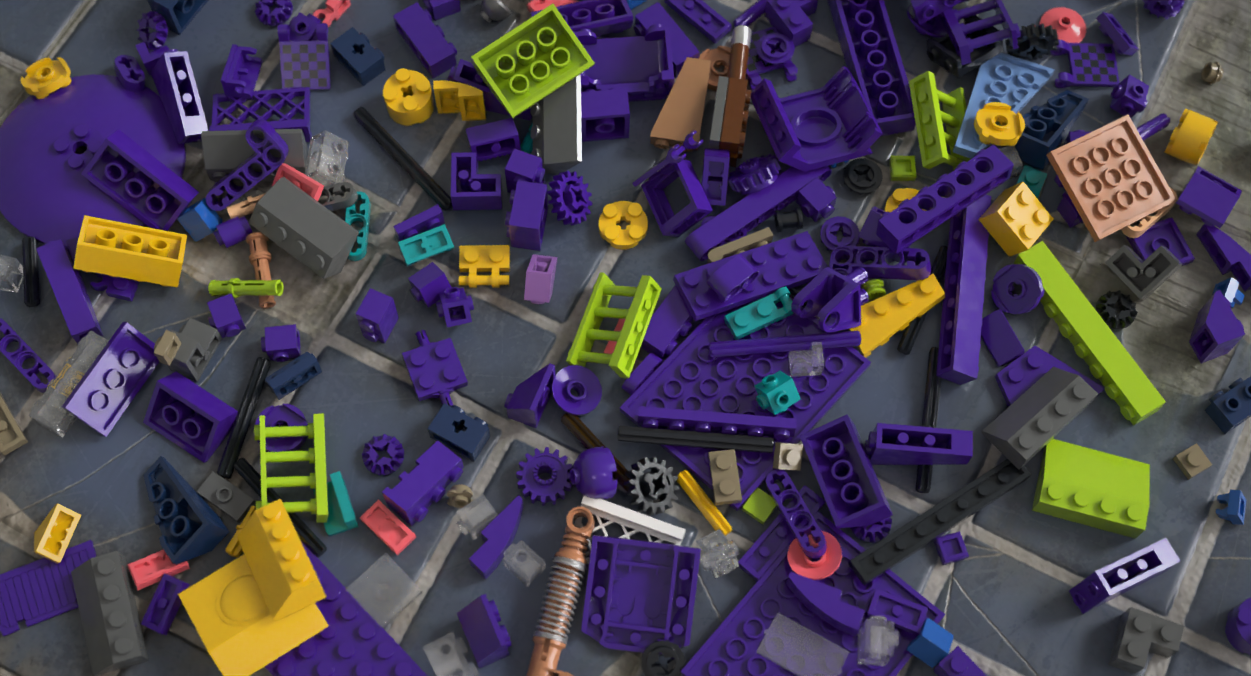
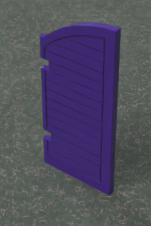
(40, 589)

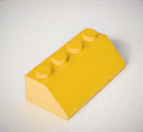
(130, 251)
(279, 561)

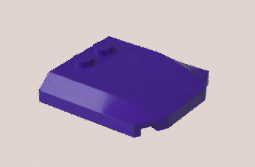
(639, 593)

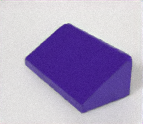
(1000, 338)

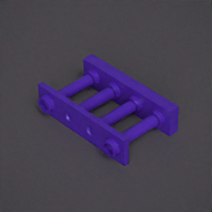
(958, 32)

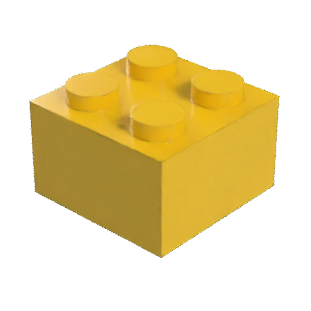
(1016, 219)

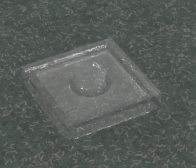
(384, 591)

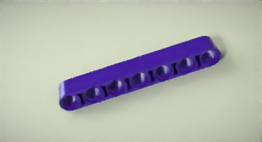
(752, 210)

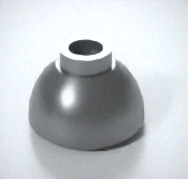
(494, 10)

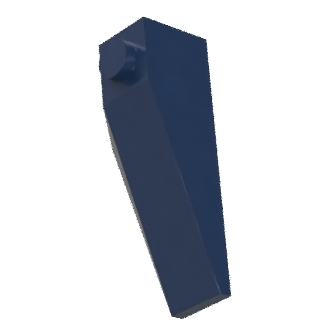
(1048, 127)
(184, 518)

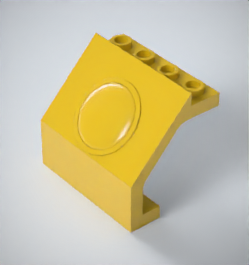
(238, 624)

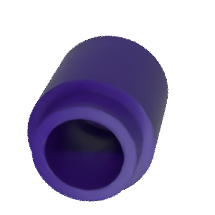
(232, 231)

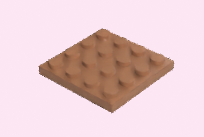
(1111, 177)

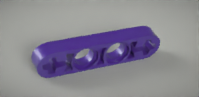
(21, 354)
(797, 512)

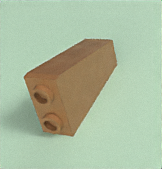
(683, 107)

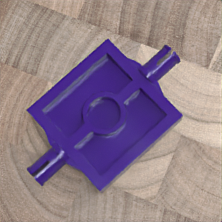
(434, 369)

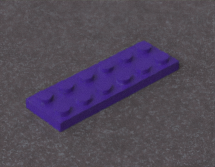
(779, 264)

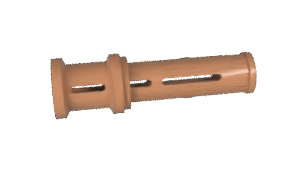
(260, 259)

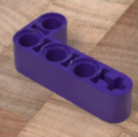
(244, 171)
(881, 259)

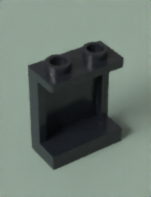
(946, 56)

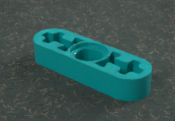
(364, 217)

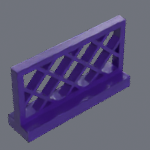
(261, 99)

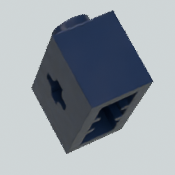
(358, 56)
(465, 443)

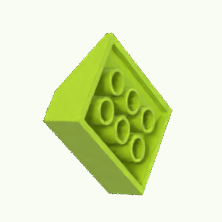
(532, 61)
(1093, 488)

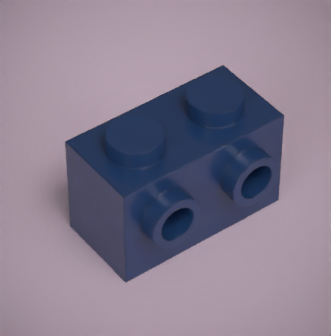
(1233, 407)

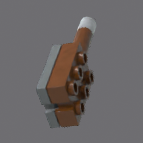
(733, 99)

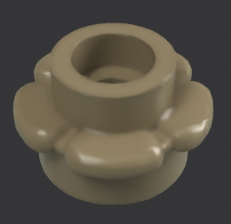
(1212, 73)

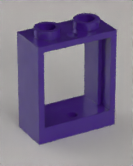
(695, 211)

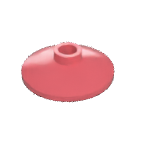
(1072, 32)
(815, 570)

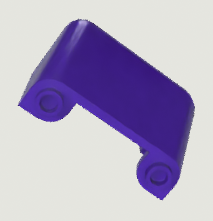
(632, 63)

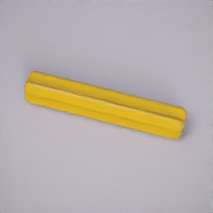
(703, 502)

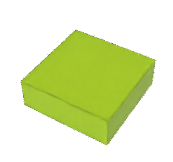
(902, 168)
(759, 506)

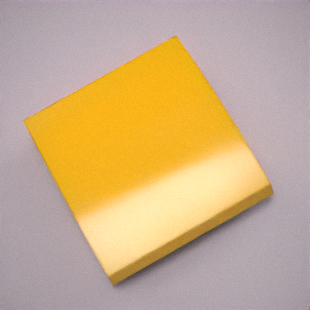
(459, 98)

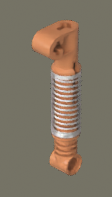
(560, 601)

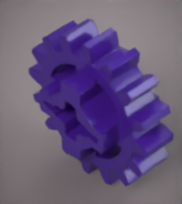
(569, 198)

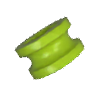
(874, 289)

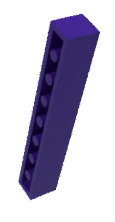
(964, 295)

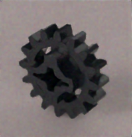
(1034, 42)
(651, 485)

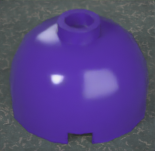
(593, 473)

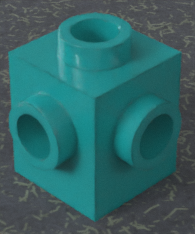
(776, 392)

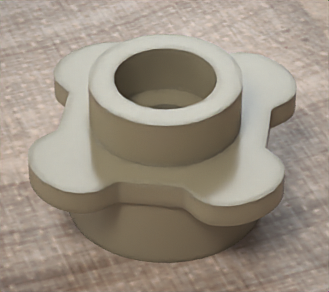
(459, 496)

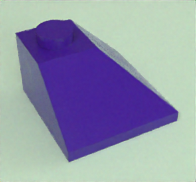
(531, 397)

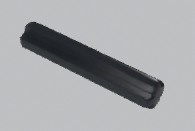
(30, 271)

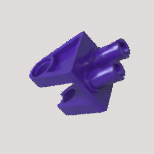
(833, 295)

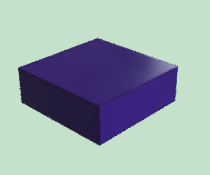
(951, 548)

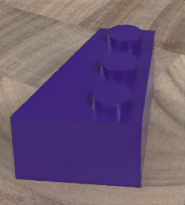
(424, 483)

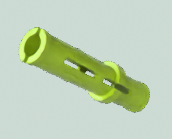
(245, 287)

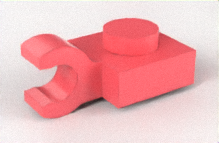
(334, 10)

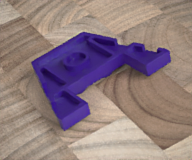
(1028, 369)

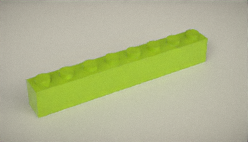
(1092, 337)

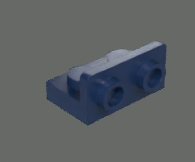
(293, 375)

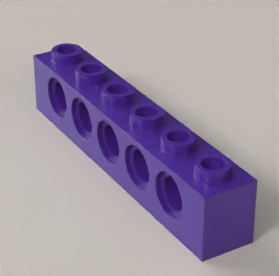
(898, 235)

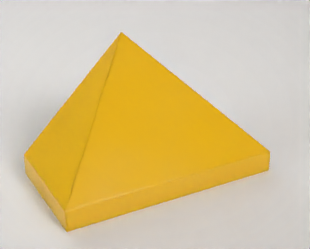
(55, 533)

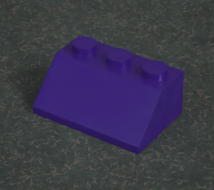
(189, 416)

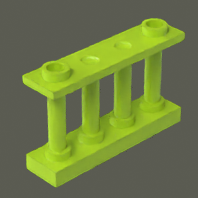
(929, 120)
(633, 330)
(315, 456)

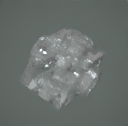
(718, 554)

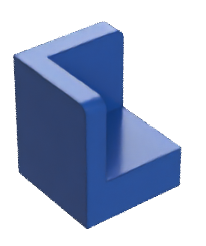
(199, 220)
(931, 644)

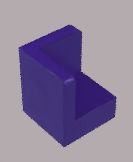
(150, 58)

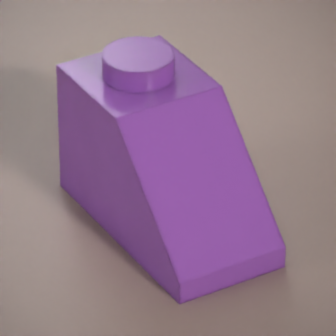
(540, 279)

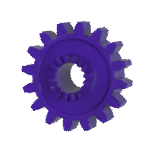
(754, 174)
(544, 463)

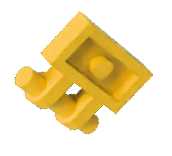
(484, 259)

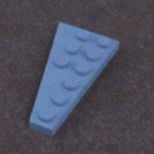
(1003, 81)

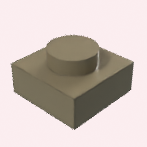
(167, 347)
(787, 456)
(1192, 461)

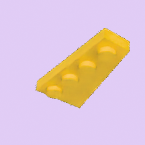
(895, 311)

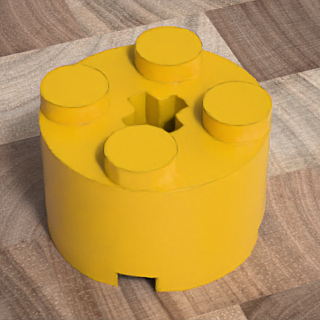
(408, 97)
(1191, 137)

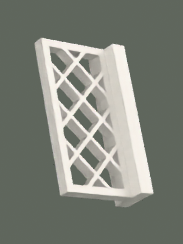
(630, 519)

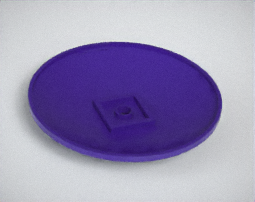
(38, 161)

